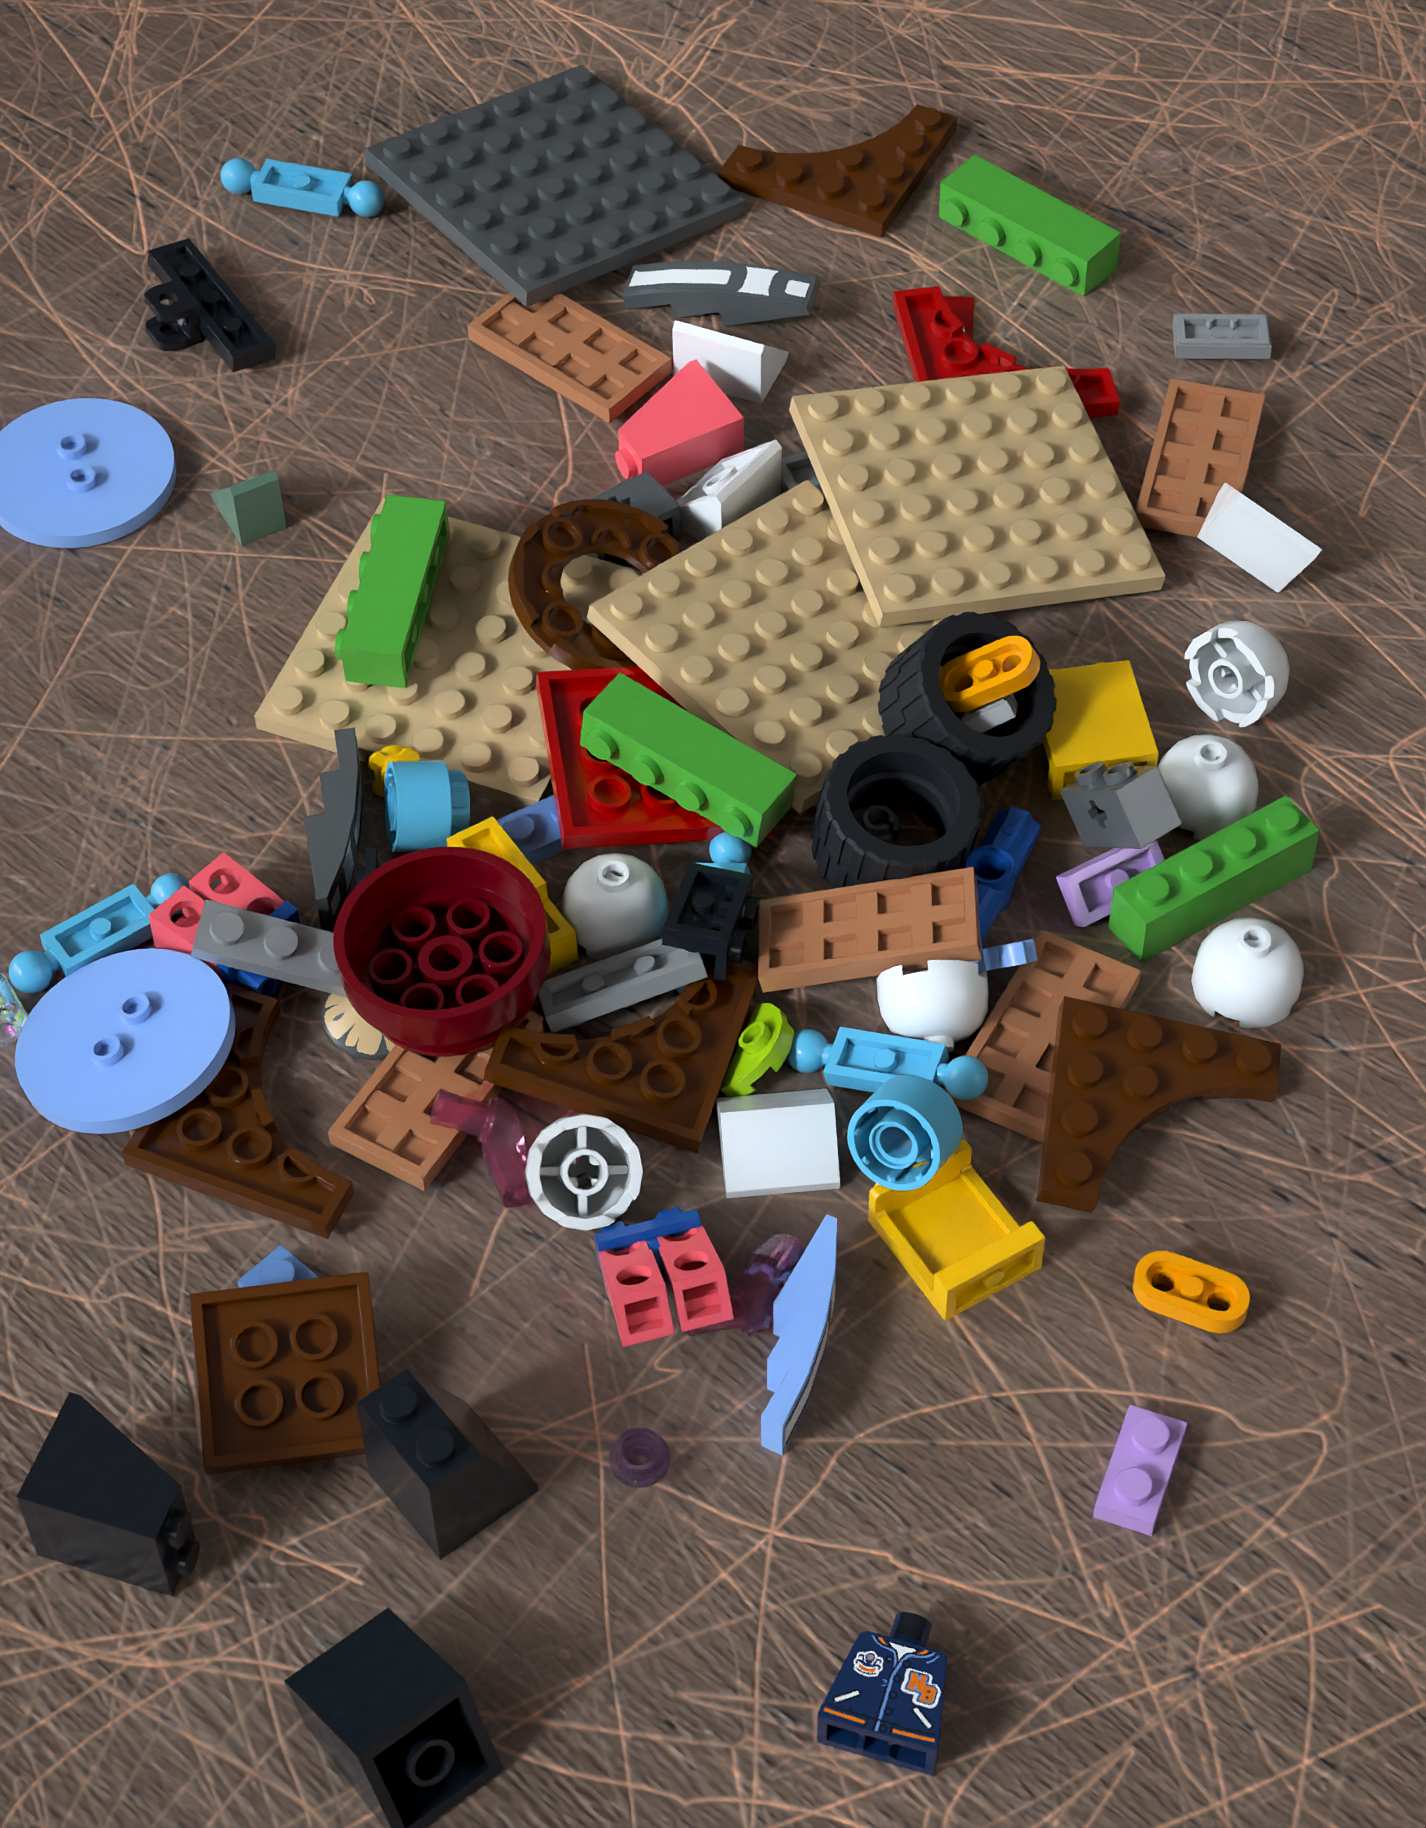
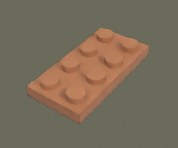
(572, 352)
(1198, 446)
(868, 929)
(1022, 1028)
(393, 1110)

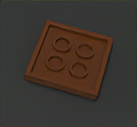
(283, 1371)

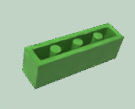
(1029, 225)
(393, 591)
(687, 759)
(1213, 878)

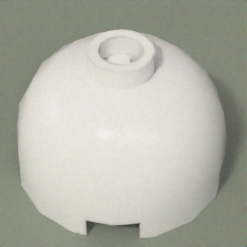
(1237, 672)
(1209, 783)
(615, 905)
(1248, 972)
(935, 1003)
(606, 1158)

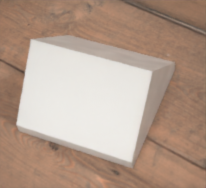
(735, 364)
(732, 490)
(1256, 539)
(778, 1143)

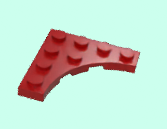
(943, 351)

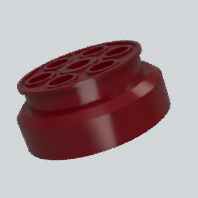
(435, 916)

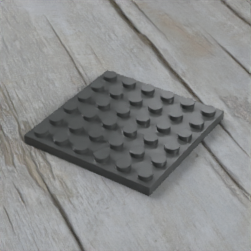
(554, 184)

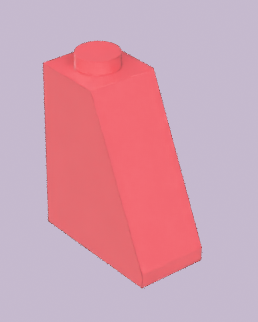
(680, 429)

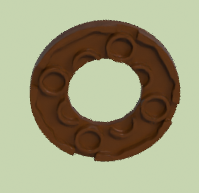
(551, 545)

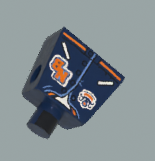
(888, 1697)

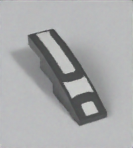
(732, 289)
(336, 833)

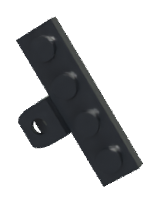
(202, 305)

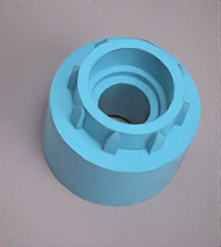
(424, 804)
(901, 1126)

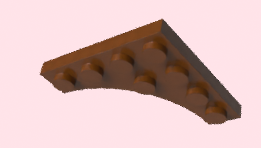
(850, 185)
(1123, 1070)
(646, 1075)
(230, 1143)

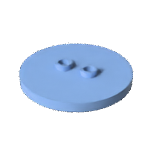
(83, 472)
(125, 1041)

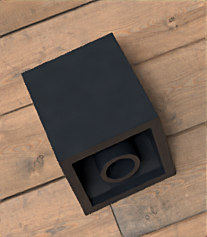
(438, 1461)
(106, 1504)
(395, 1722)

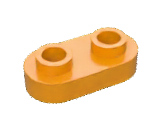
(989, 672)
(1192, 1291)

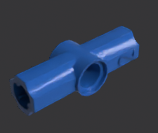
(1000, 862)

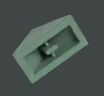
(252, 507)

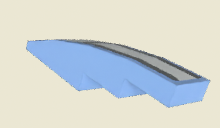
(803, 1323)

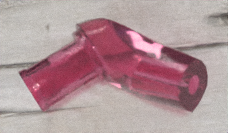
(500, 1138)
(760, 1285)

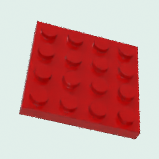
(593, 797)

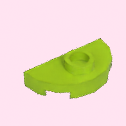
(761, 1046)

